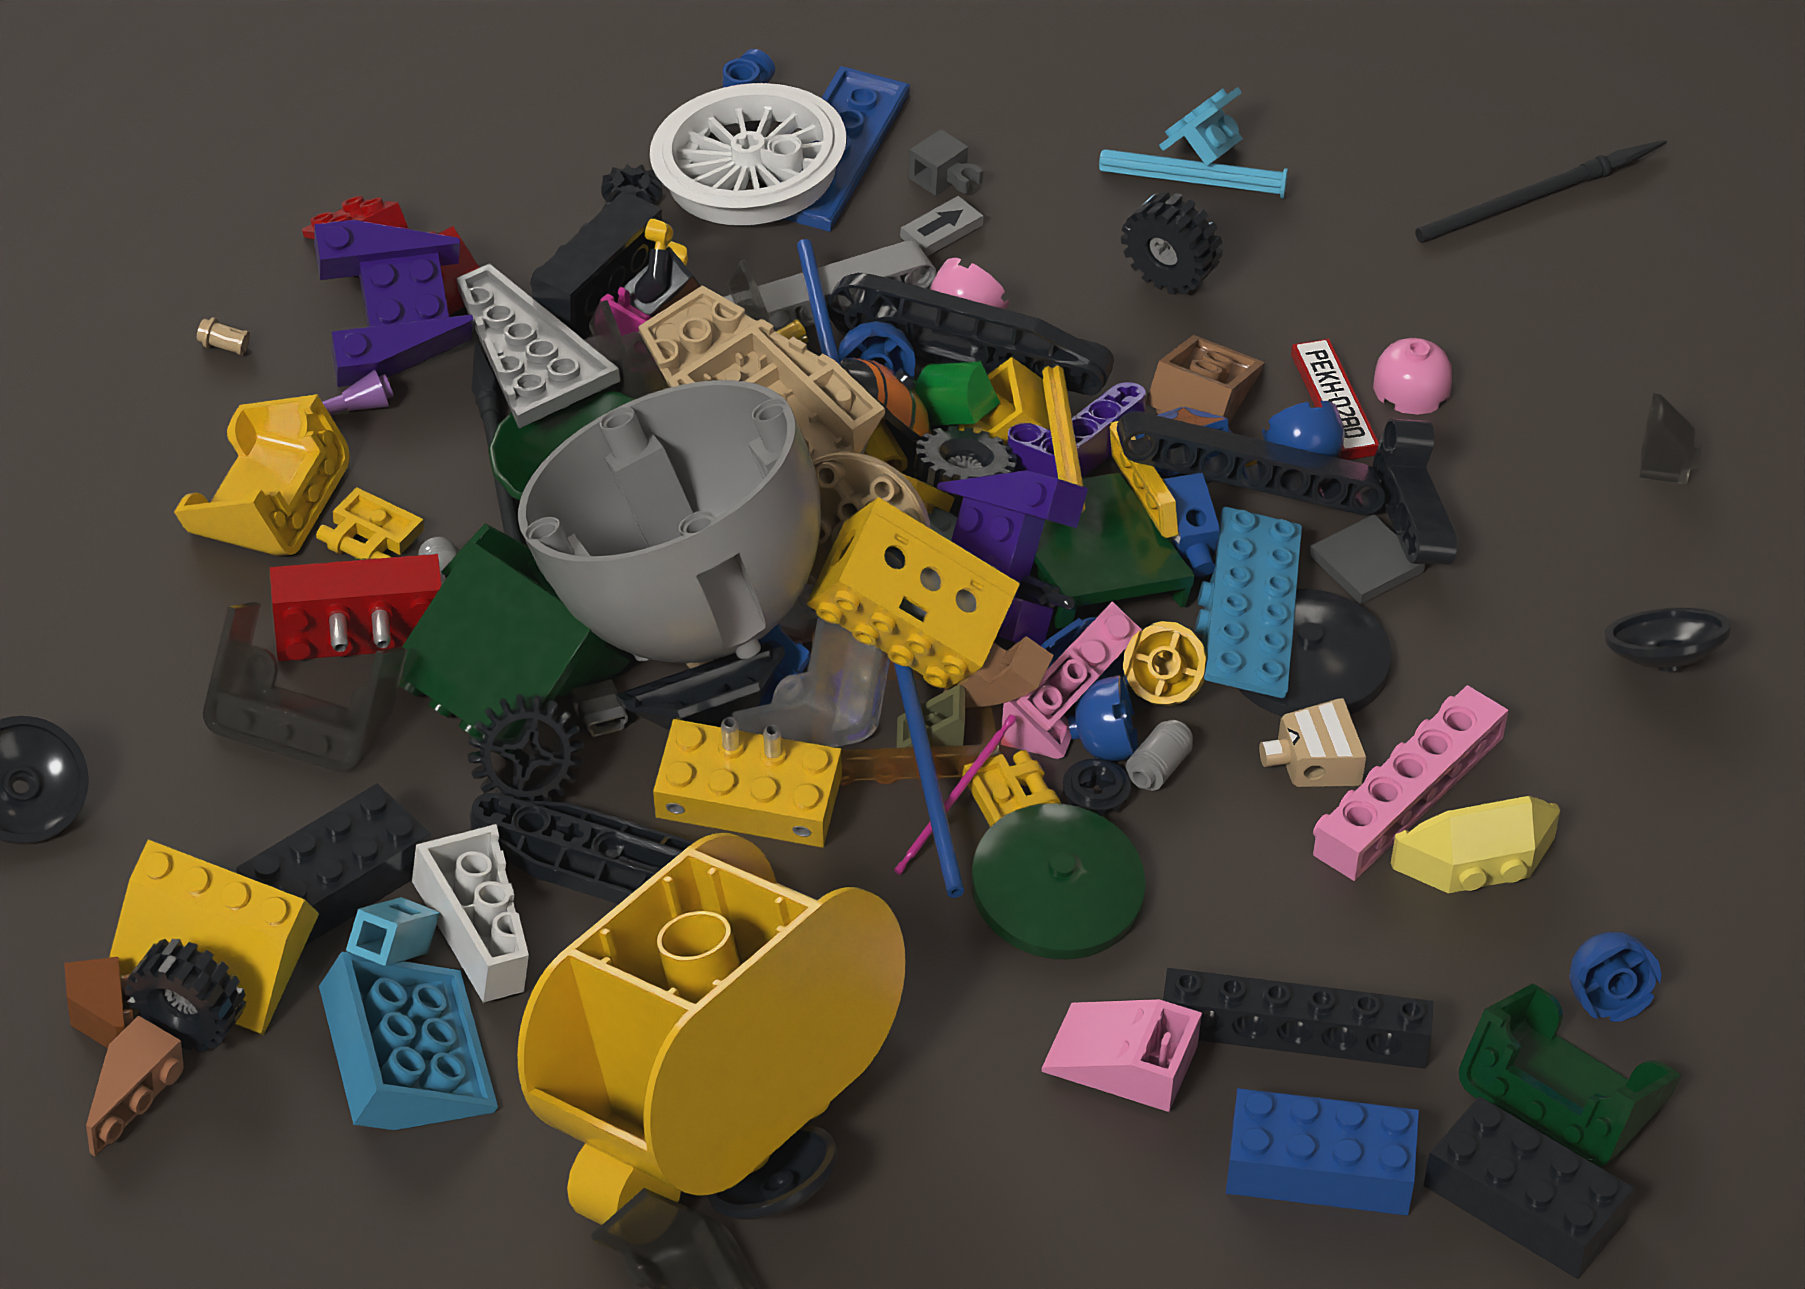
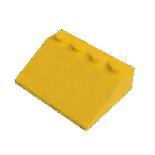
(230, 915)

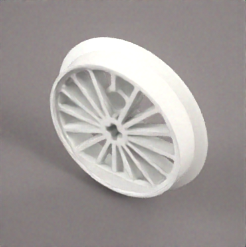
(705, 170)

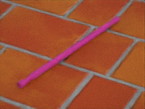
(957, 791)

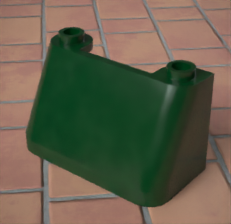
(1553, 1084)

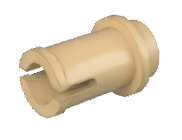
(222, 336)

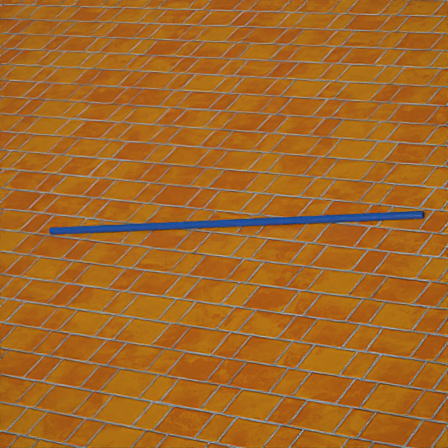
(904, 674)

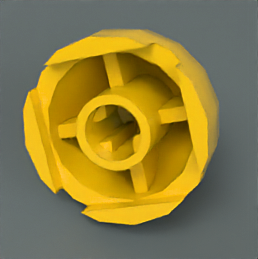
(1165, 663)

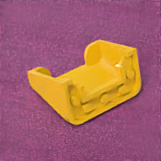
(279, 481)

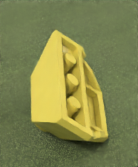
(1478, 844)

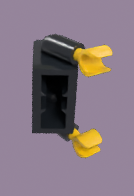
(665, 276)

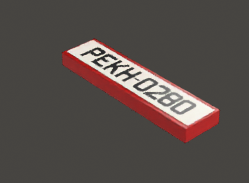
(1328, 382)

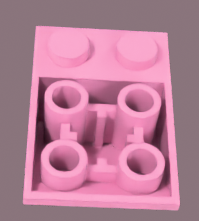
(1127, 1048)

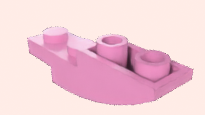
(1079, 666)

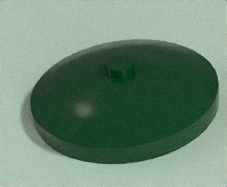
(1057, 881)

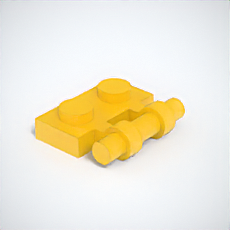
(373, 519)
(999, 789)

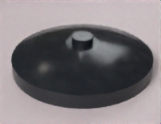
(1334, 655)

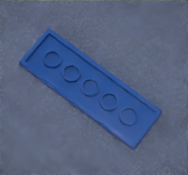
(868, 110)

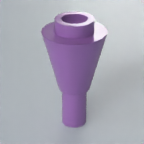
(364, 394)

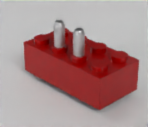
(350, 605)

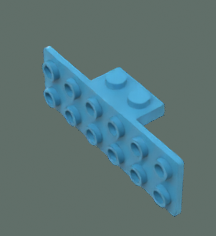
(1251, 603)

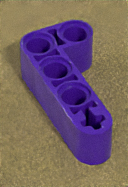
(1091, 430)

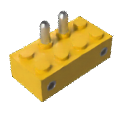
(748, 782)

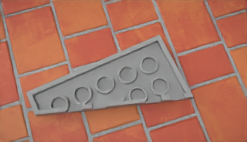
(530, 350)

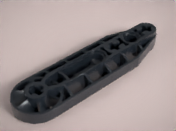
(962, 330)
(576, 845)

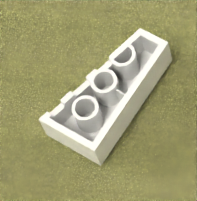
(470, 888)

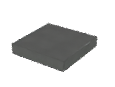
(1365, 559)

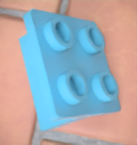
(1207, 128)

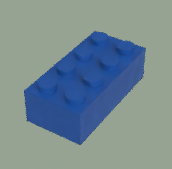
(1322, 1151)

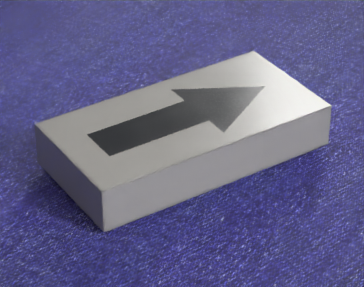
(942, 225)

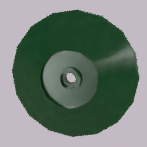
(520, 451)

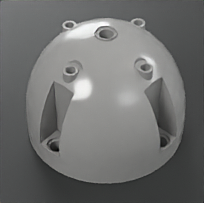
(679, 521)

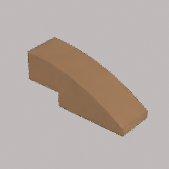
(1006, 674)

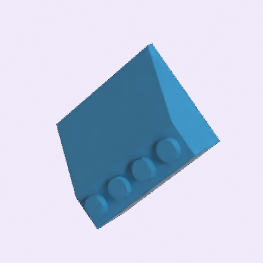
(405, 1043)

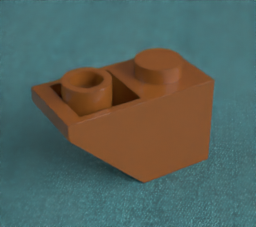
(96, 998)

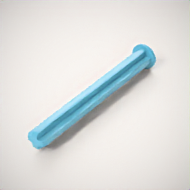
(1194, 171)

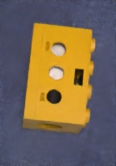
(912, 594)

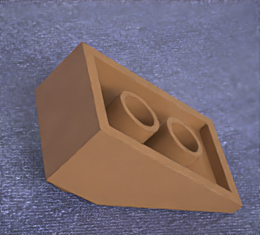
(1203, 378)

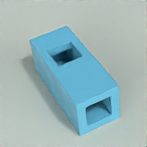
(392, 931)

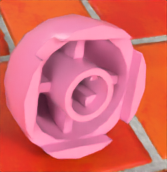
(969, 284)
(1413, 376)

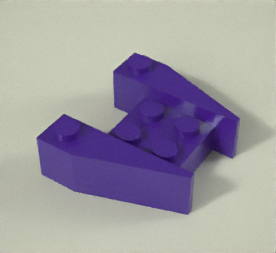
(399, 293)
(1003, 526)

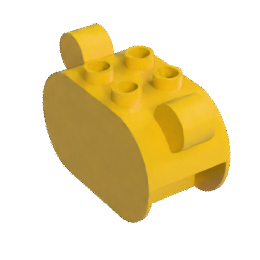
(705, 1024)

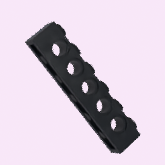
(1305, 1017)

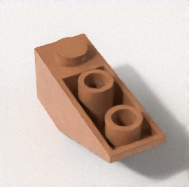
(132, 1075)

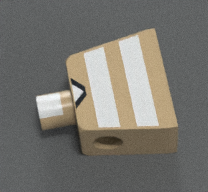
(1317, 747)

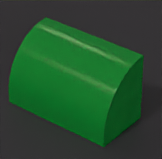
(956, 393)

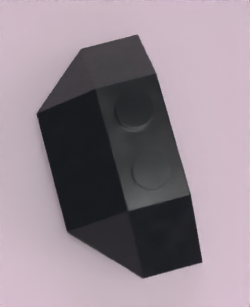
(708, 690)

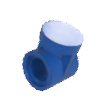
(751, 68)

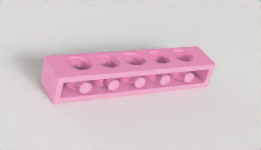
(1409, 782)

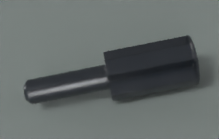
(1043, 593)

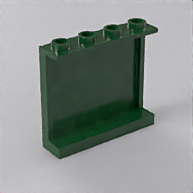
(1110, 552)
(492, 639)

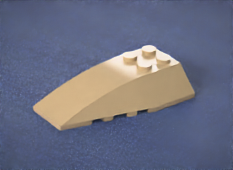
(715, 340)

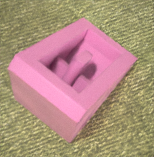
(1030, 736)

